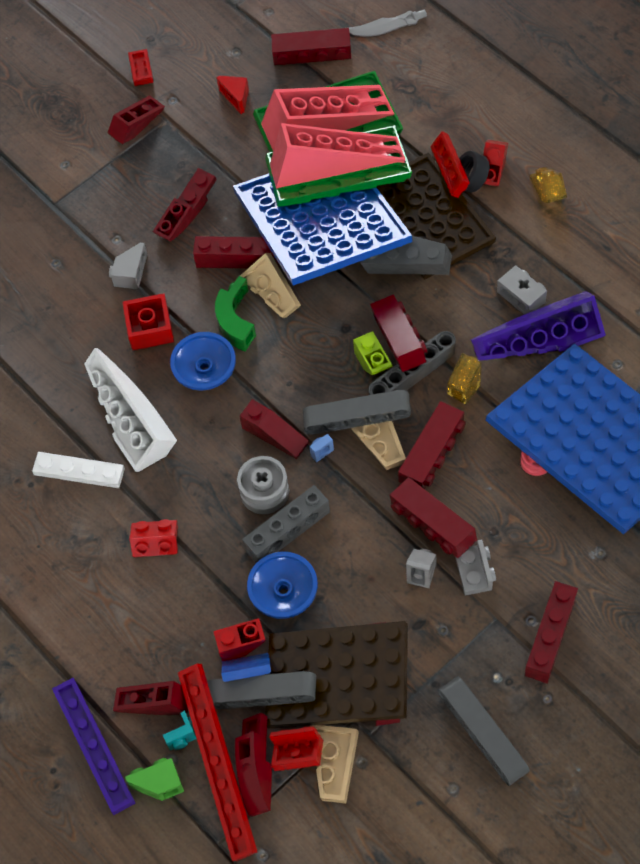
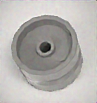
(263, 485)

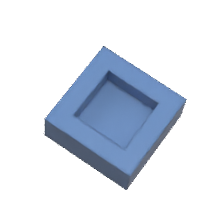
(321, 447)

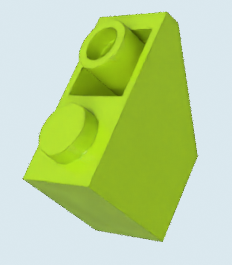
(371, 354)

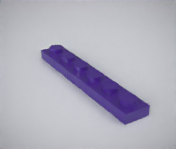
(93, 746)

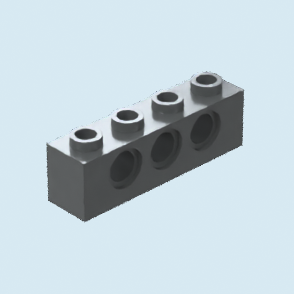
(287, 524)

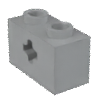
(521, 290)

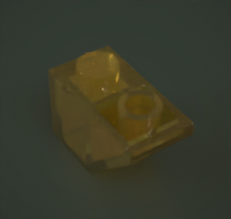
(548, 184)
(465, 378)

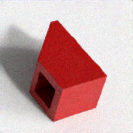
(496, 155)
(239, 639)

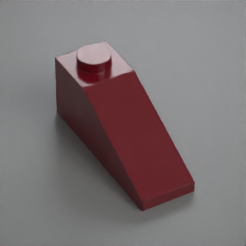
(133, 119)
(272, 429)
(153, 699)

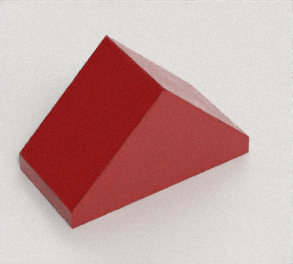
(234, 90)

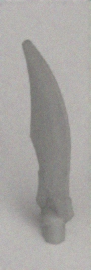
(387, 25)

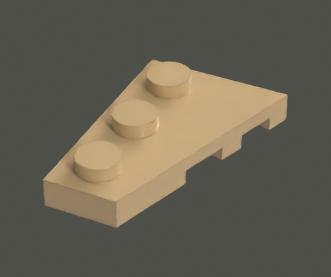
(269, 282)
(382, 443)
(336, 762)

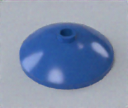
(202, 351)
(281, 572)

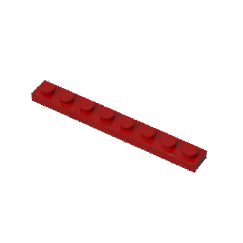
(217, 763)

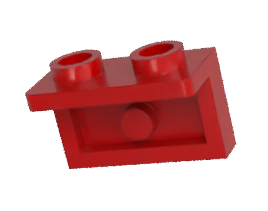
(154, 538)
(296, 748)

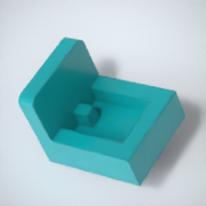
(181, 736)

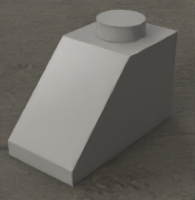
(129, 267)
(421, 567)

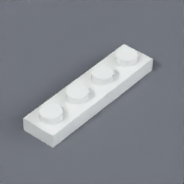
(78, 469)

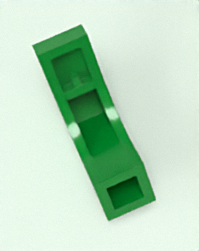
(233, 328)

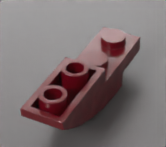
(186, 207)
(252, 768)

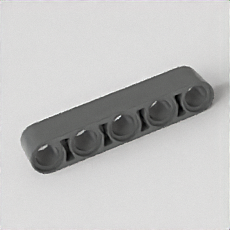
(409, 378)
(356, 412)
(264, 690)
(483, 731)

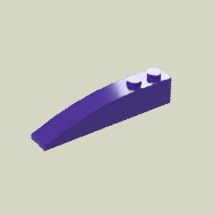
(544, 329)

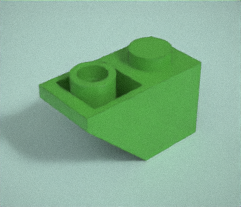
(157, 781)

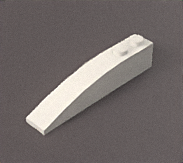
(135, 421)

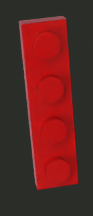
(450, 164)

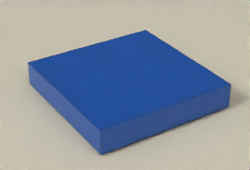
(246, 667)

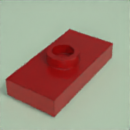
(140, 67)

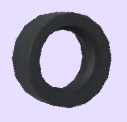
(480, 169)

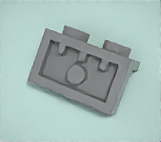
(475, 570)

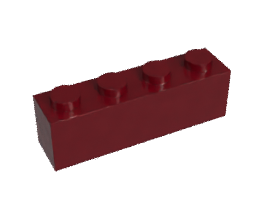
(311, 46)
(229, 251)
(398, 332)
(432, 445)
(433, 518)
(551, 632)

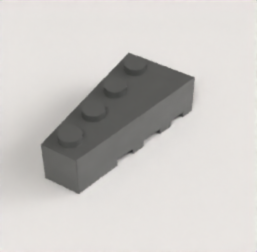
(417, 257)

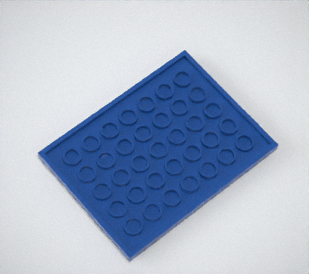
(324, 232)
(582, 431)

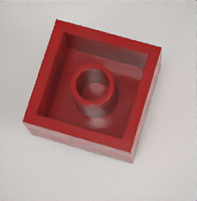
(148, 321)

